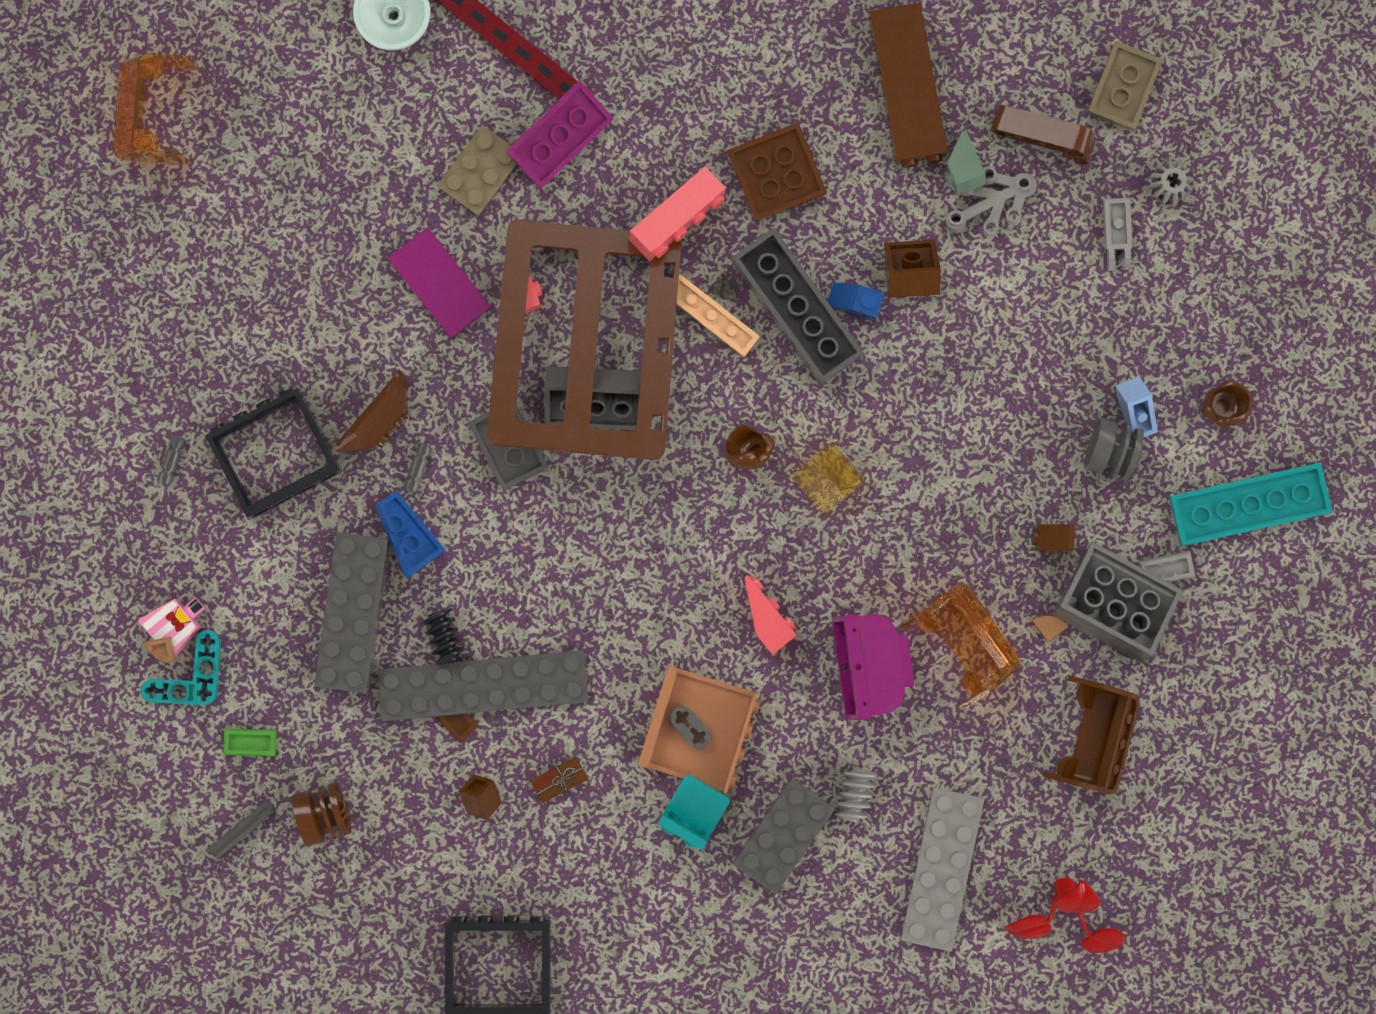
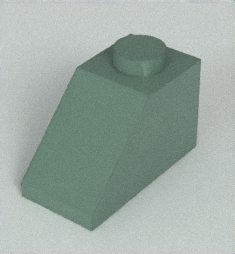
(964, 167)

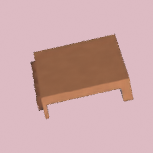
(721, 709)

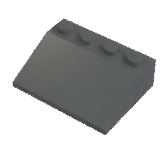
(1118, 603)

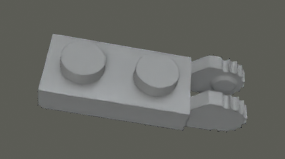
(1117, 231)

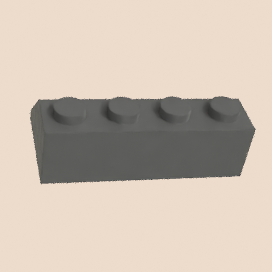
(613, 397)

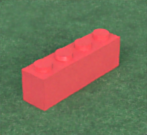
(677, 214)

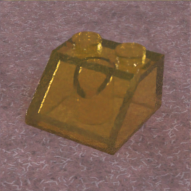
(828, 478)

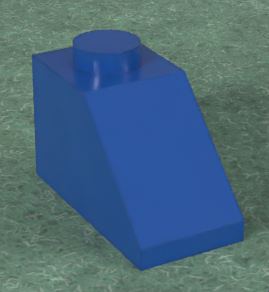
(856, 300)

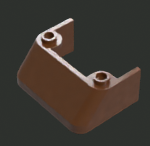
(1101, 738)

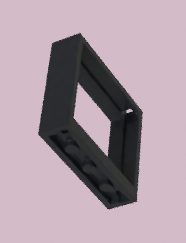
(245, 419)
(486, 923)

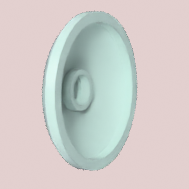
(377, 29)

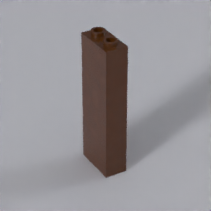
(908, 85)

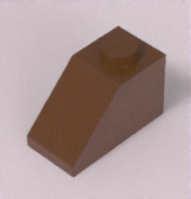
(1053, 537)

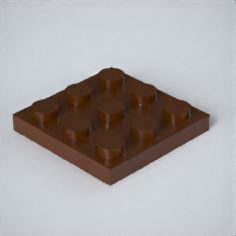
(777, 172)

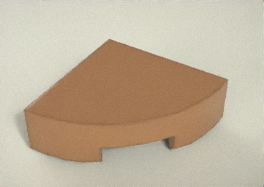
(1049, 626)
(162, 649)

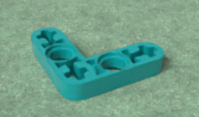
(192, 687)

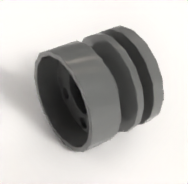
(1110, 448)

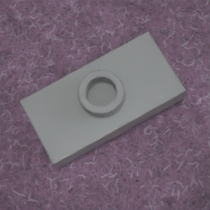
(1170, 567)

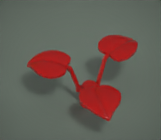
(1070, 899)

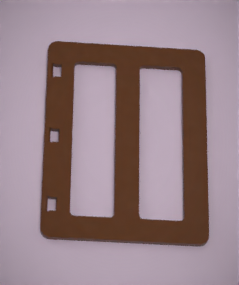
(575, 432)

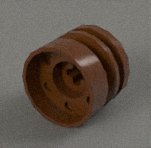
(324, 813)

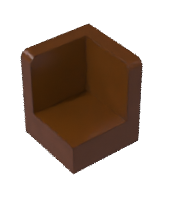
(480, 797)

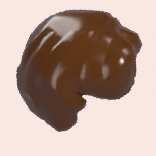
(1228, 404)
(748, 448)

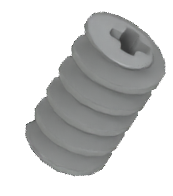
(855, 795)

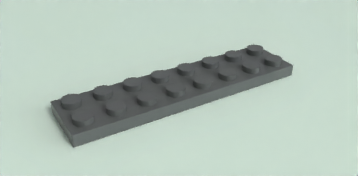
(483, 685)

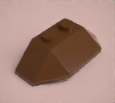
(378, 419)

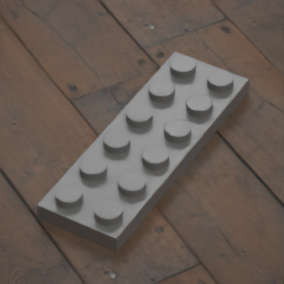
(942, 869)

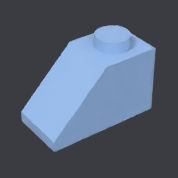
(1137, 406)

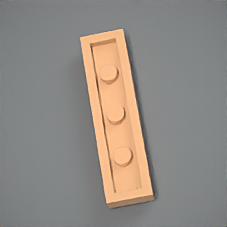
(715, 317)

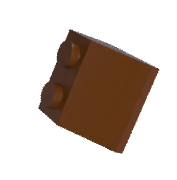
(912, 268)

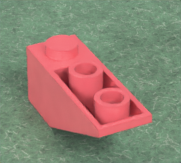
(767, 622)

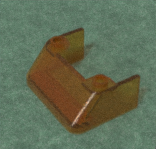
(129, 138)
(972, 639)

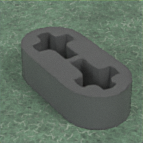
(695, 722)

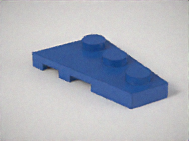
(407, 534)

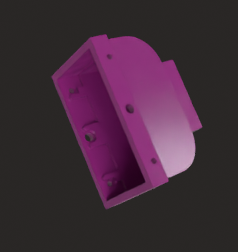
(876, 662)

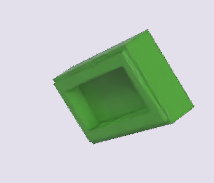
(250, 742)

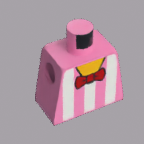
(174, 621)

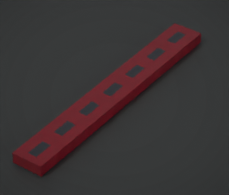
(511, 45)

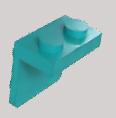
(694, 812)

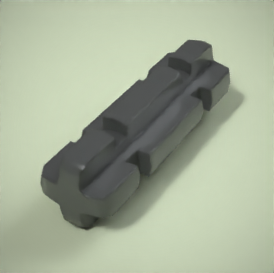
(171, 460)
(417, 467)

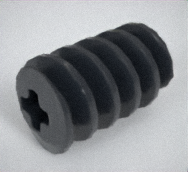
(443, 637)

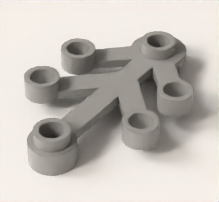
(995, 200)

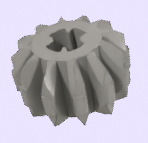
(1162, 184)

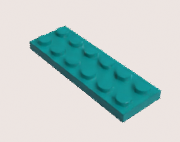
(1250, 504)

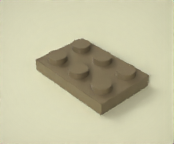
(1124, 86)
(478, 171)

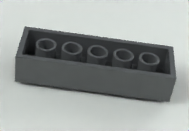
(797, 306)
(352, 613)

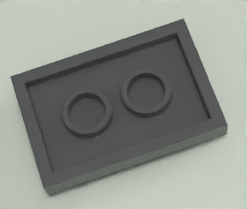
(508, 463)

